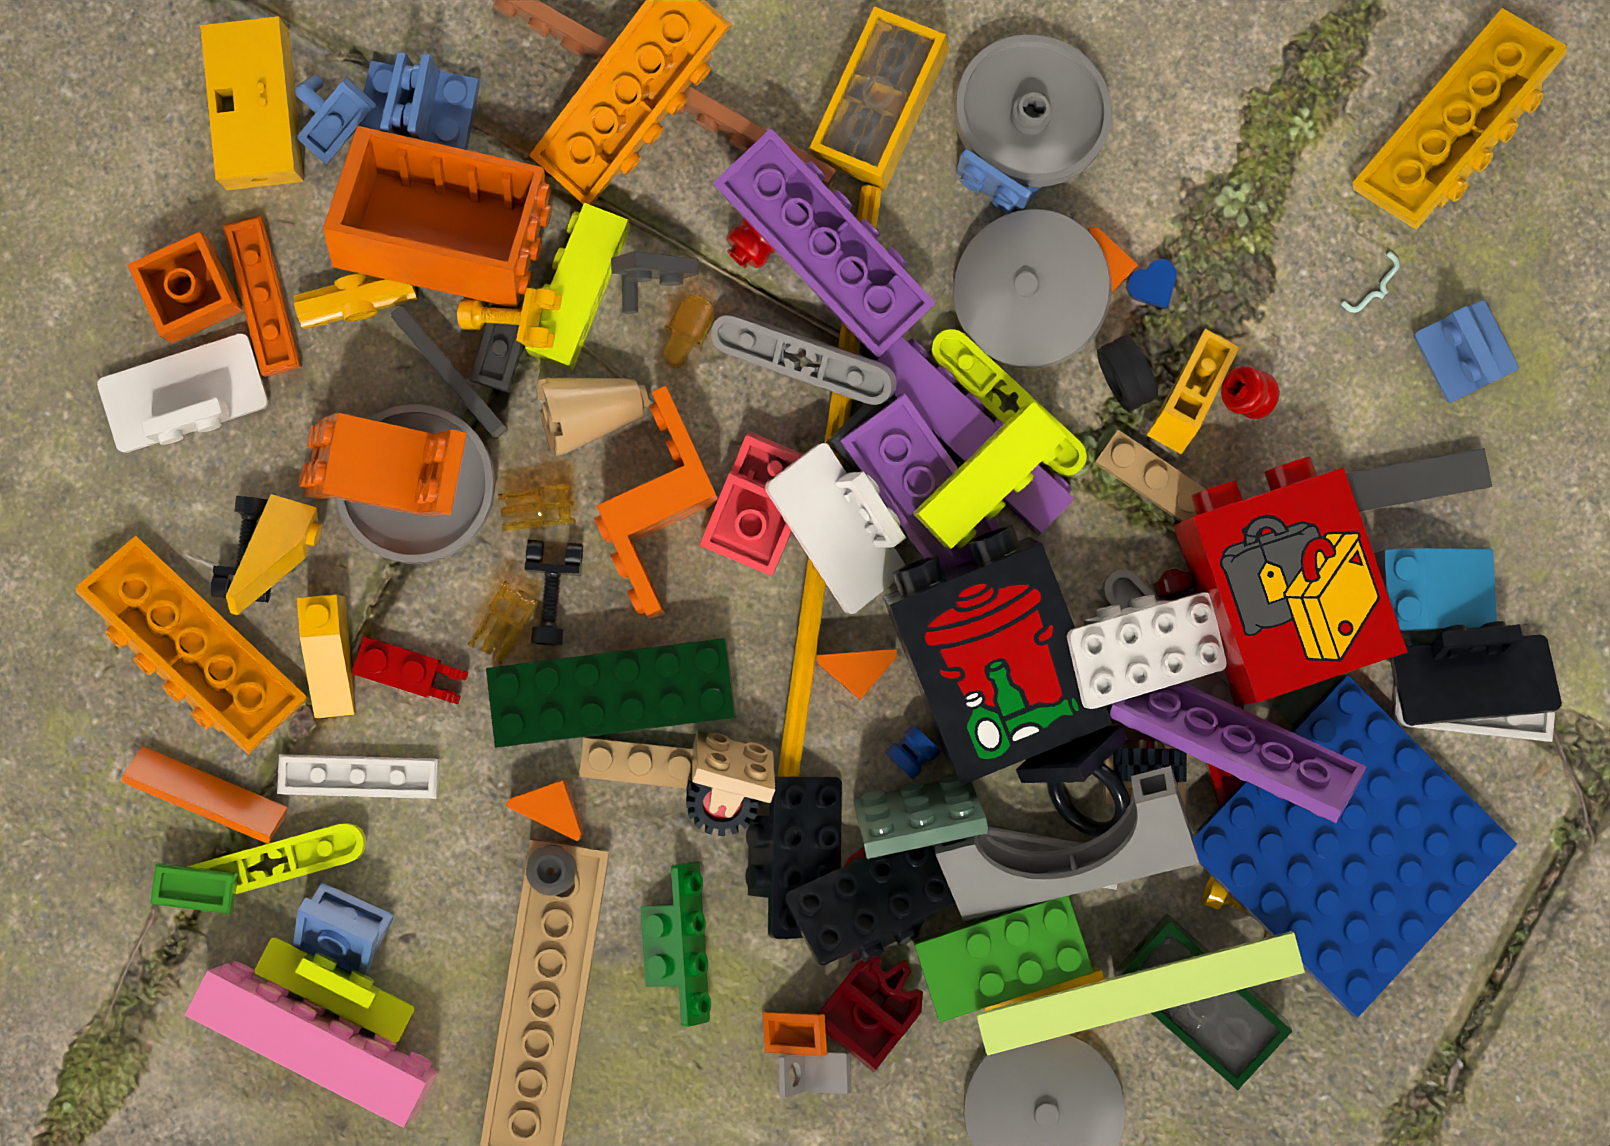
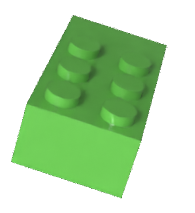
(1002, 957)

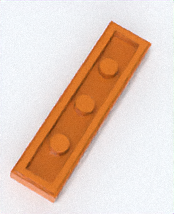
(262, 296)
(204, 794)

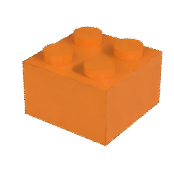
(185, 287)

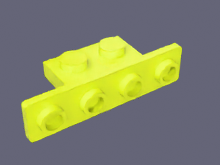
(334, 989)

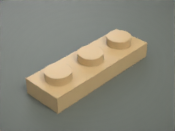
(1149, 475)
(635, 763)

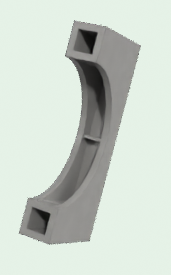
(1144, 842)

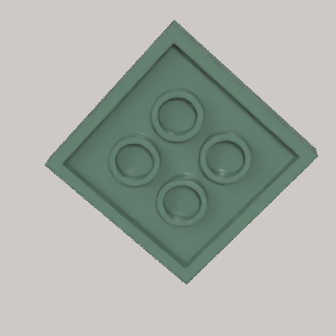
(919, 816)

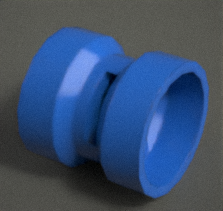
(912, 751)

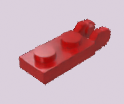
(404, 669)

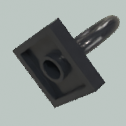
(1075, 763)

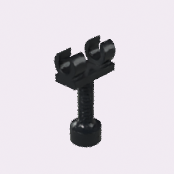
(250, 510)
(547, 631)

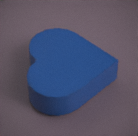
(1154, 284)

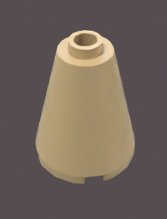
(587, 409)

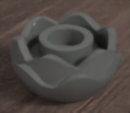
(563, 865)

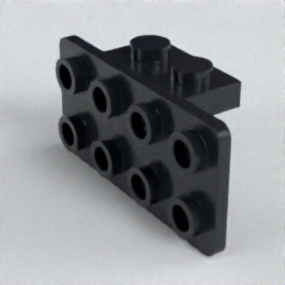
(1476, 675)
(794, 844)
(869, 904)

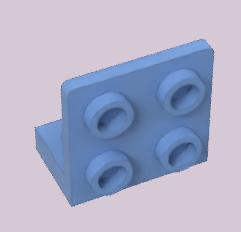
(390, 89)
(441, 105)
(982, 176)

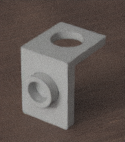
(816, 1073)

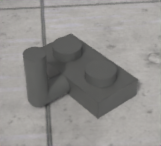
(644, 267)

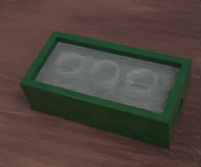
(1227, 1030)

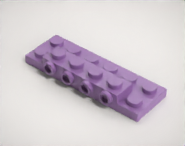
(824, 242)
(1245, 747)

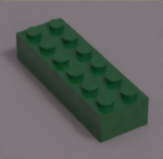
(610, 693)

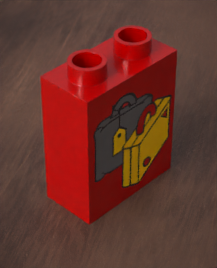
(1289, 581)

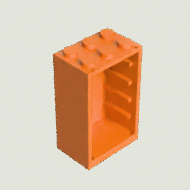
(437, 217)

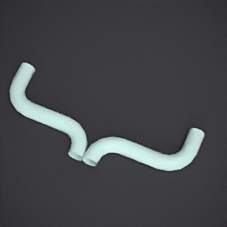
(1384, 291)

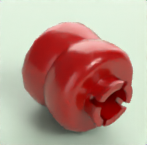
(748, 246)
(1250, 392)

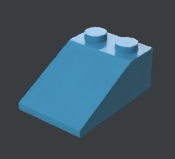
(1439, 587)

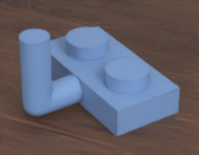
(334, 118)

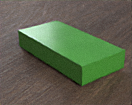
(194, 888)

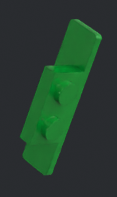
(676, 944)

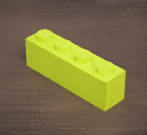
(582, 279)
(990, 475)

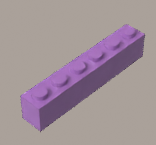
(964, 428)

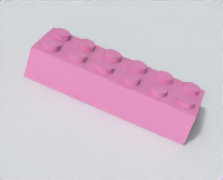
(313, 1042)

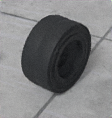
(1127, 373)

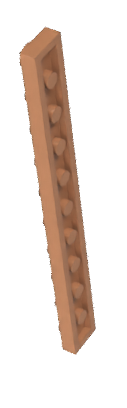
(709, 113)

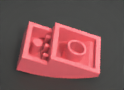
(745, 518)

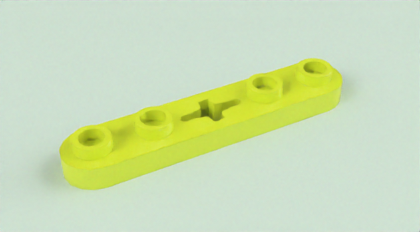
(980, 374)
(305, 855)

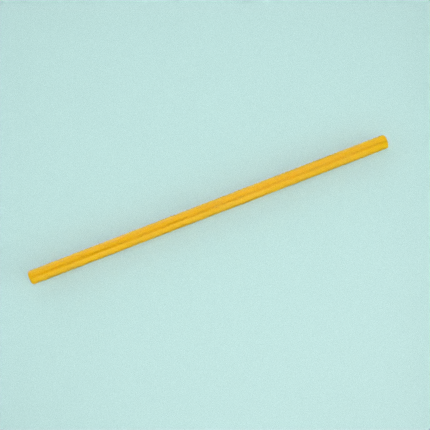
(814, 584)

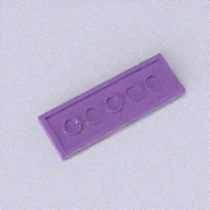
(908, 467)

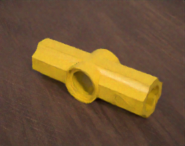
(351, 300)

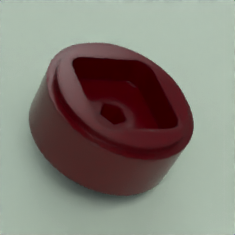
(1173, 582)

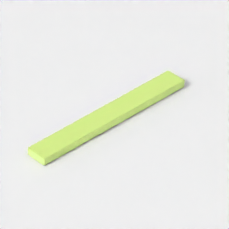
(1140, 993)

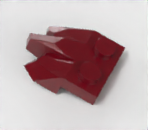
(872, 1011)

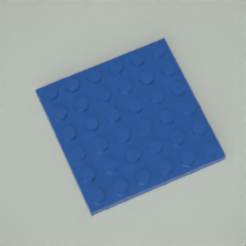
(1376, 880)

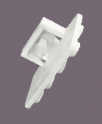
(183, 393)
(839, 525)
(1145, 648)

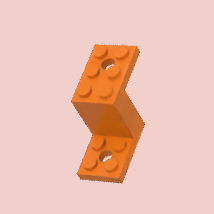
(383, 465)
(655, 505)

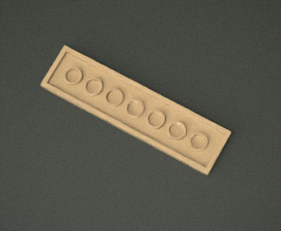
(544, 1006)

